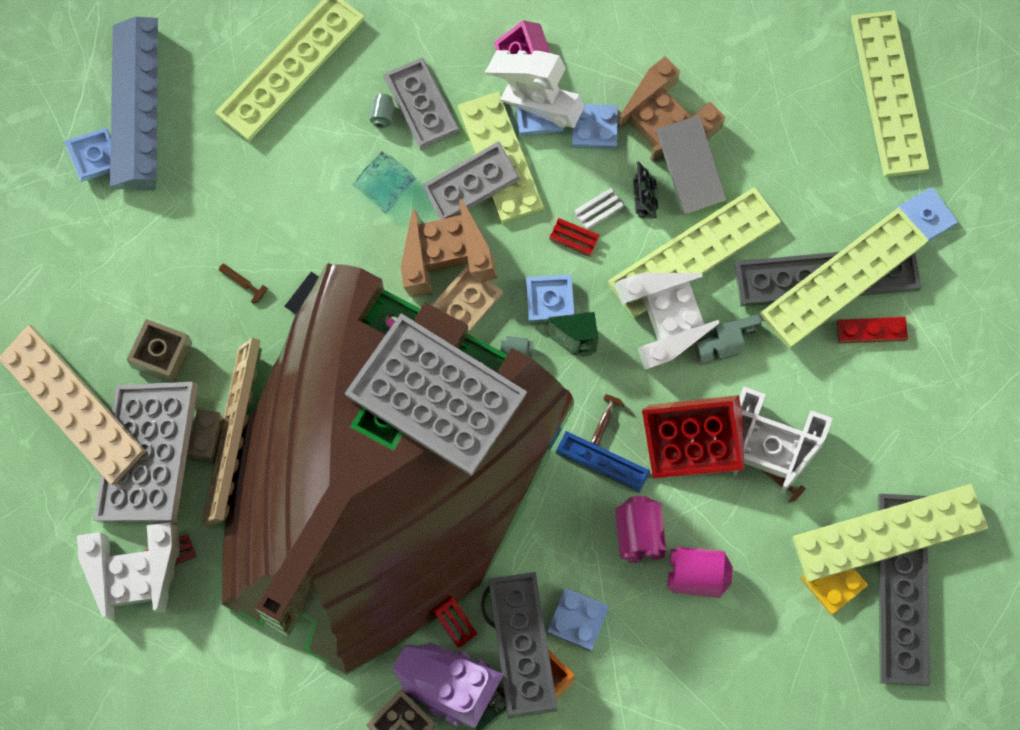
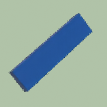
(602, 461)

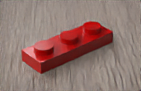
(872, 330)

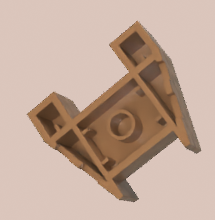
(655, 108)
(443, 246)

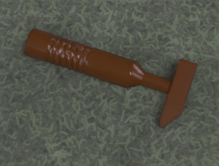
(239, 279)
(604, 420)
(780, 481)

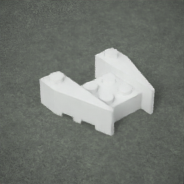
(535, 87)
(671, 311)
(775, 445)
(131, 576)

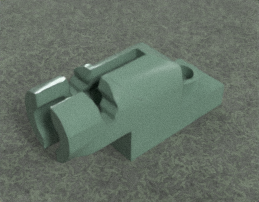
(727, 339)

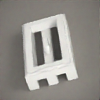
(613, 199)

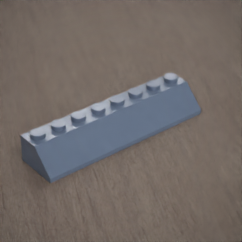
(134, 104)

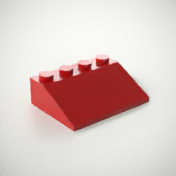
(695, 436)

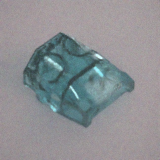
(384, 181)

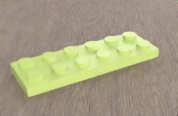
(486, 124)

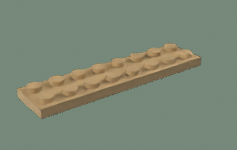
(72, 405)
(230, 437)

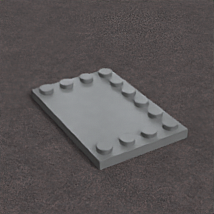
(436, 394)
(161, 423)

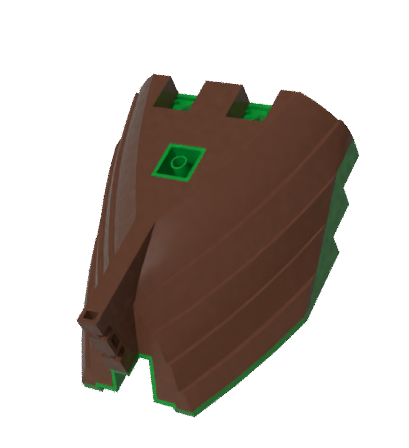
(351, 514)

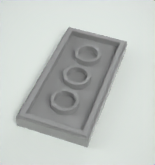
(421, 103)
(691, 164)
(471, 181)

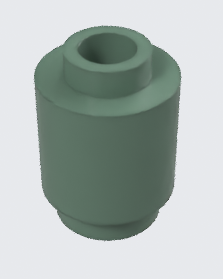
(382, 111)
(519, 344)

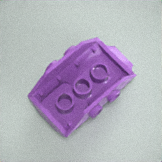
(447, 682)

